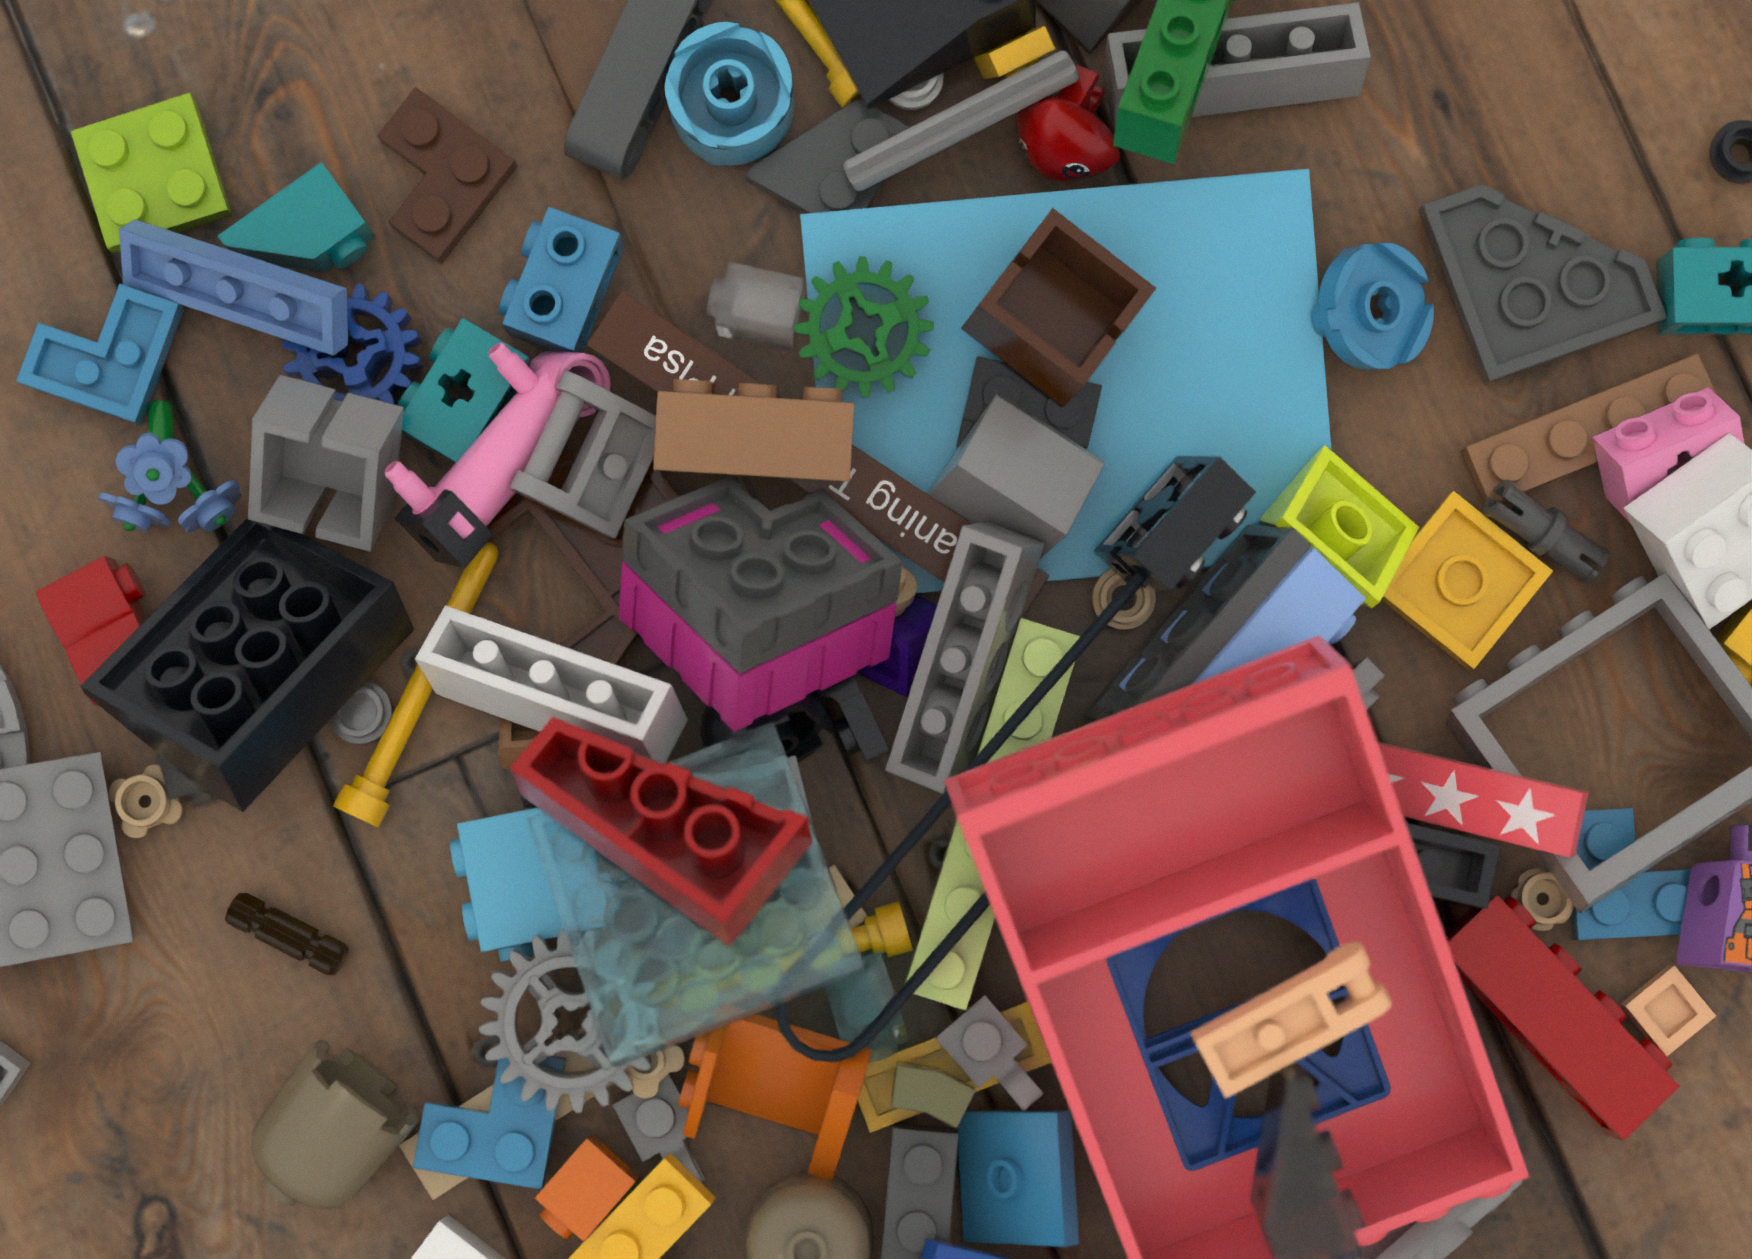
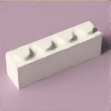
(539, 680)

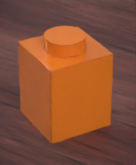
(585, 1189)

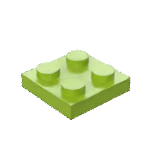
(151, 169)

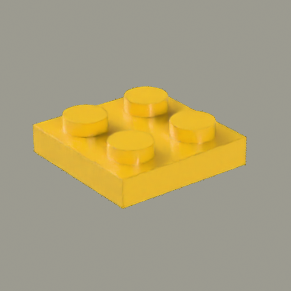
(1464, 581)

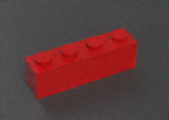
(1558, 1018)

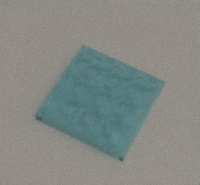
(660, 973)

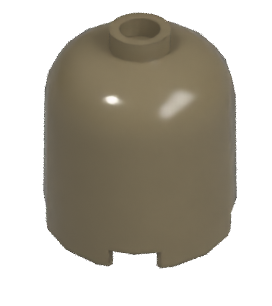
(328, 1129)
(809, 1220)

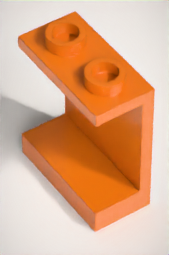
(760, 1074)

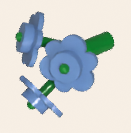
(154, 473)

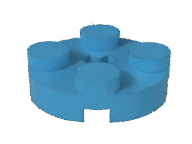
(1345, 311)

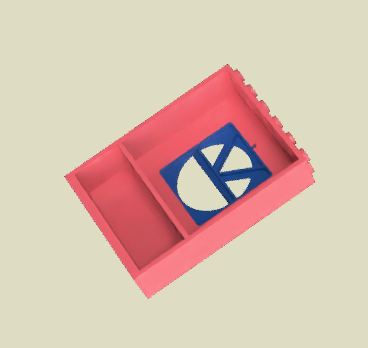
(1205, 806)

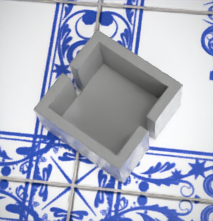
(316, 443)

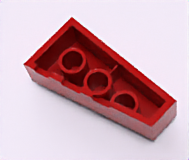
(680, 836)

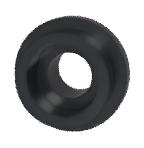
(1720, 151)

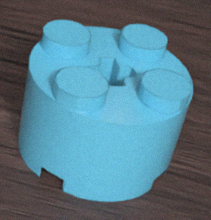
(754, 68)

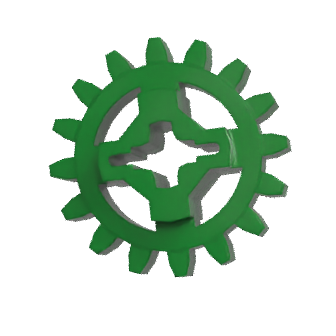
(890, 315)

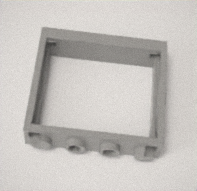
(1579, 635)

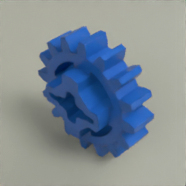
(378, 349)

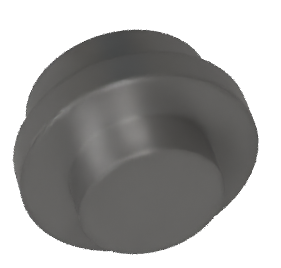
(363, 715)

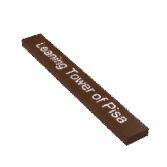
(874, 496)

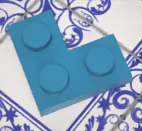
(115, 372)
(1641, 908)
(494, 1145)

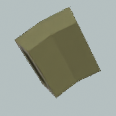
(931, 1091)

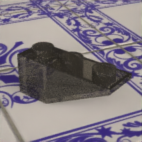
(1294, 1178)

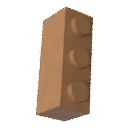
(754, 432)

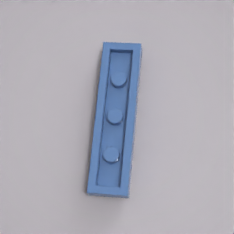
(234, 287)

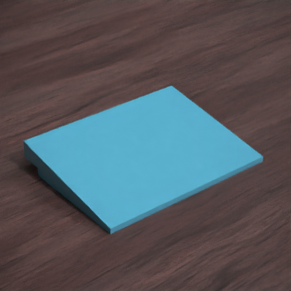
(1204, 369)

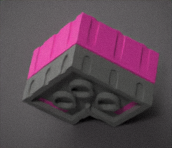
(757, 598)

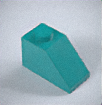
(303, 226)

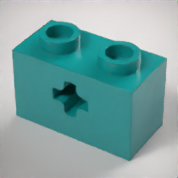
(1692, 290)
(433, 416)

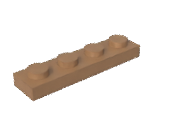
(1564, 438)

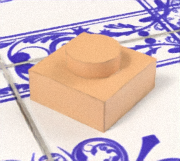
(1667, 1010)

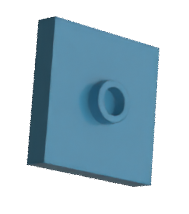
(1018, 1177)

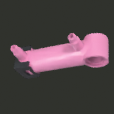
(455, 514)

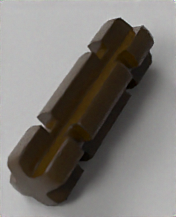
(286, 933)

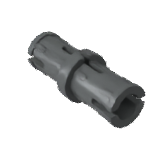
(1545, 531)

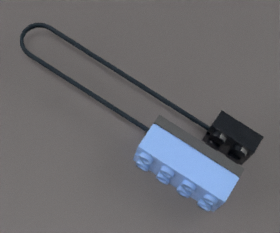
(1249, 604)

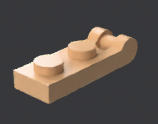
(1291, 1020)

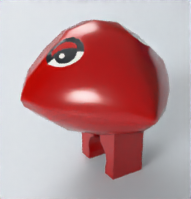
(1064, 135)

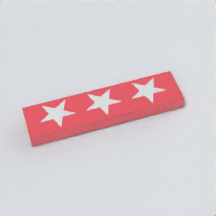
(1486, 801)

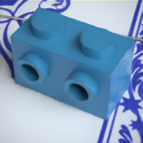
(562, 282)

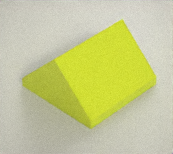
(1345, 523)

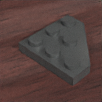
(1533, 283)

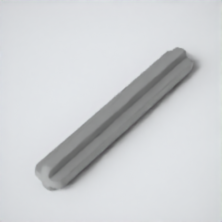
(961, 120)

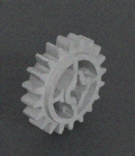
(528, 1057)

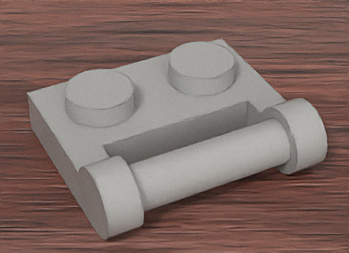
(607, 465)

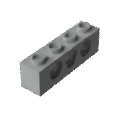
(964, 654)

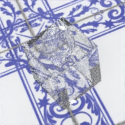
(756, 305)

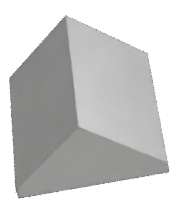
(1018, 474)

